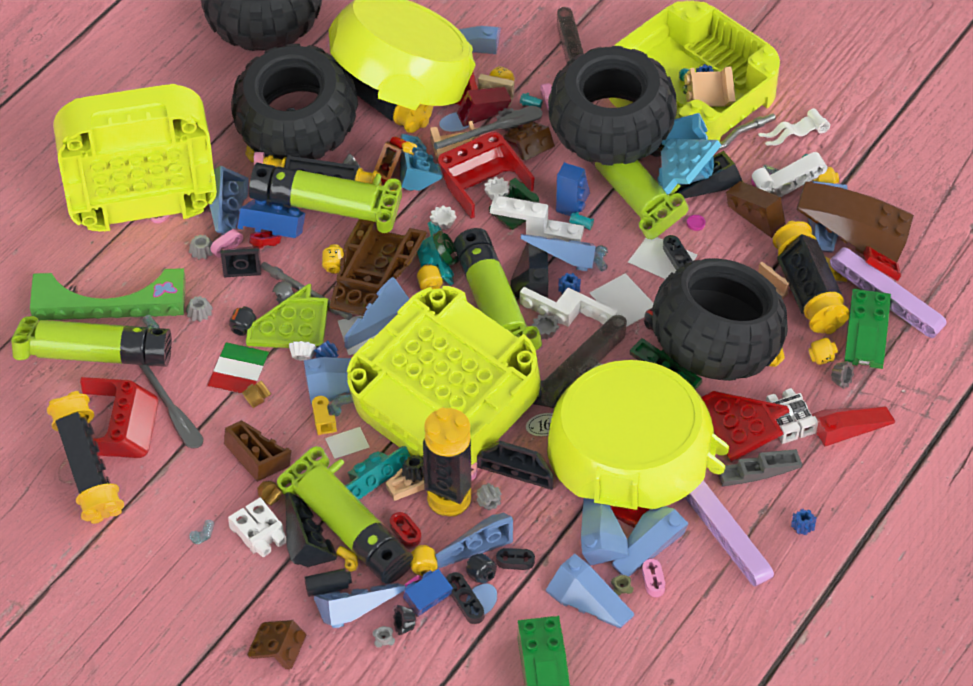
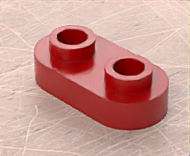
(264, 239)
(407, 530)

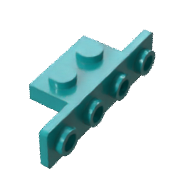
(429, 255)
(375, 471)

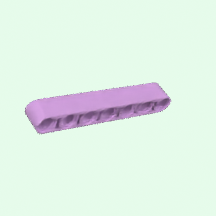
(901, 302)
(729, 535)

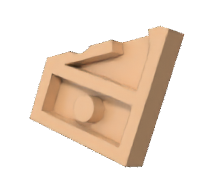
(400, 487)

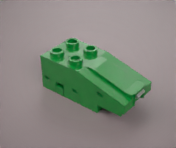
(867, 328)
(542, 652)

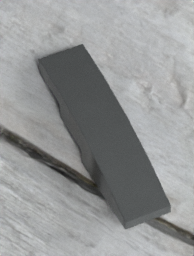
(765, 466)

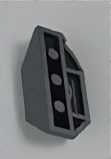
(516, 463)

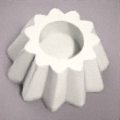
(496, 187)
(443, 217)
(302, 350)

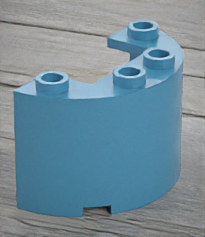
(690, 128)

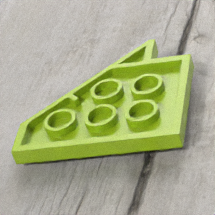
(291, 321)

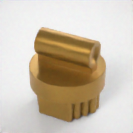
(256, 394)
(269, 492)

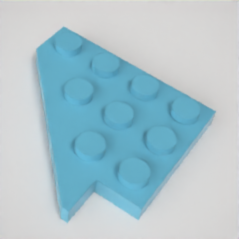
(684, 160)

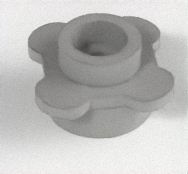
(383, 632)

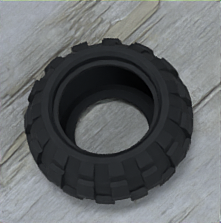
(261, 22)
(299, 132)
(612, 133)
(719, 319)

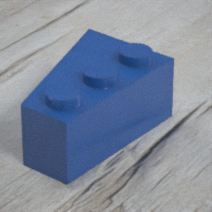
(571, 189)
(272, 217)

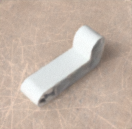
(791, 176)

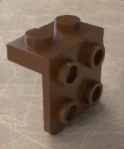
(531, 139)
(279, 641)

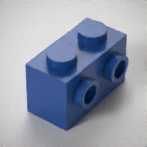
(427, 592)

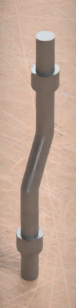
(756, 123)
(277, 273)

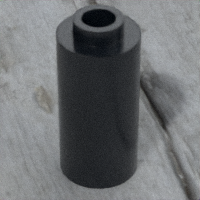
(327, 582)

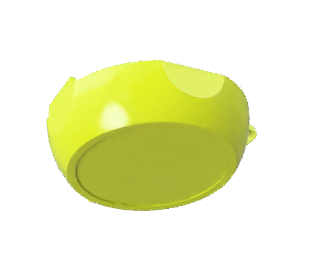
(402, 52)
(632, 436)

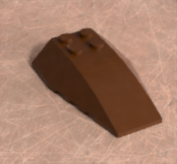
(857, 218)
(369, 263)

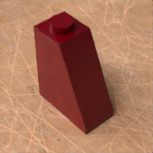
(483, 104)

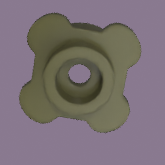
(622, 580)

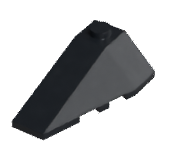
(724, 177)
(531, 271)
(304, 536)

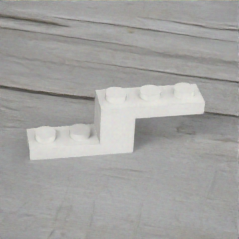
(536, 218)
(567, 306)

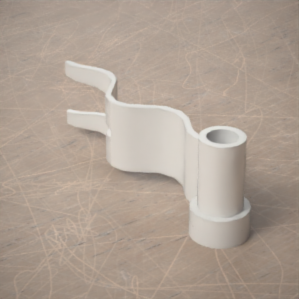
(802, 128)

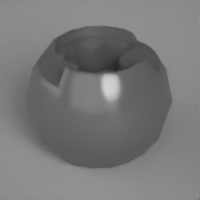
(283, 291)

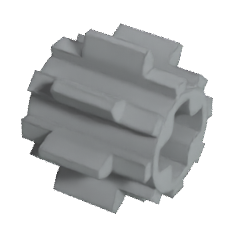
(489, 496)

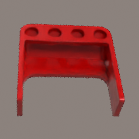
(477, 162)
(130, 419)

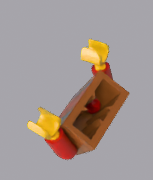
(390, 156)

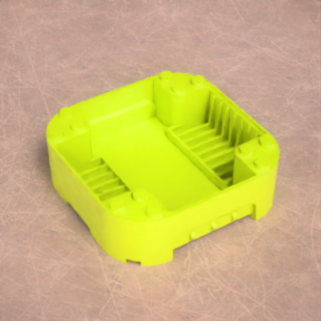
(700, 34)
(134, 155)
(443, 357)

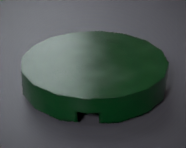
(445, 247)

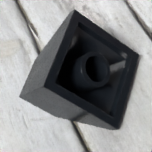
(241, 261)

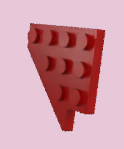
(743, 421)

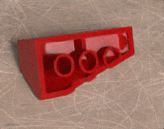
(846, 423)

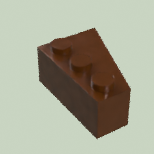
(757, 207)
(255, 452)

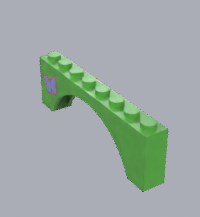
(160, 298)

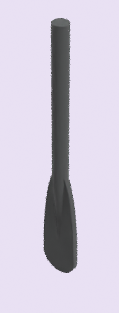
(513, 119)
(182, 424)

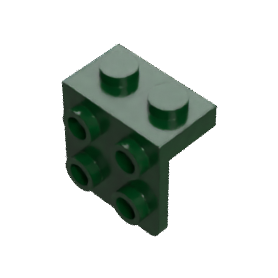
(517, 191)

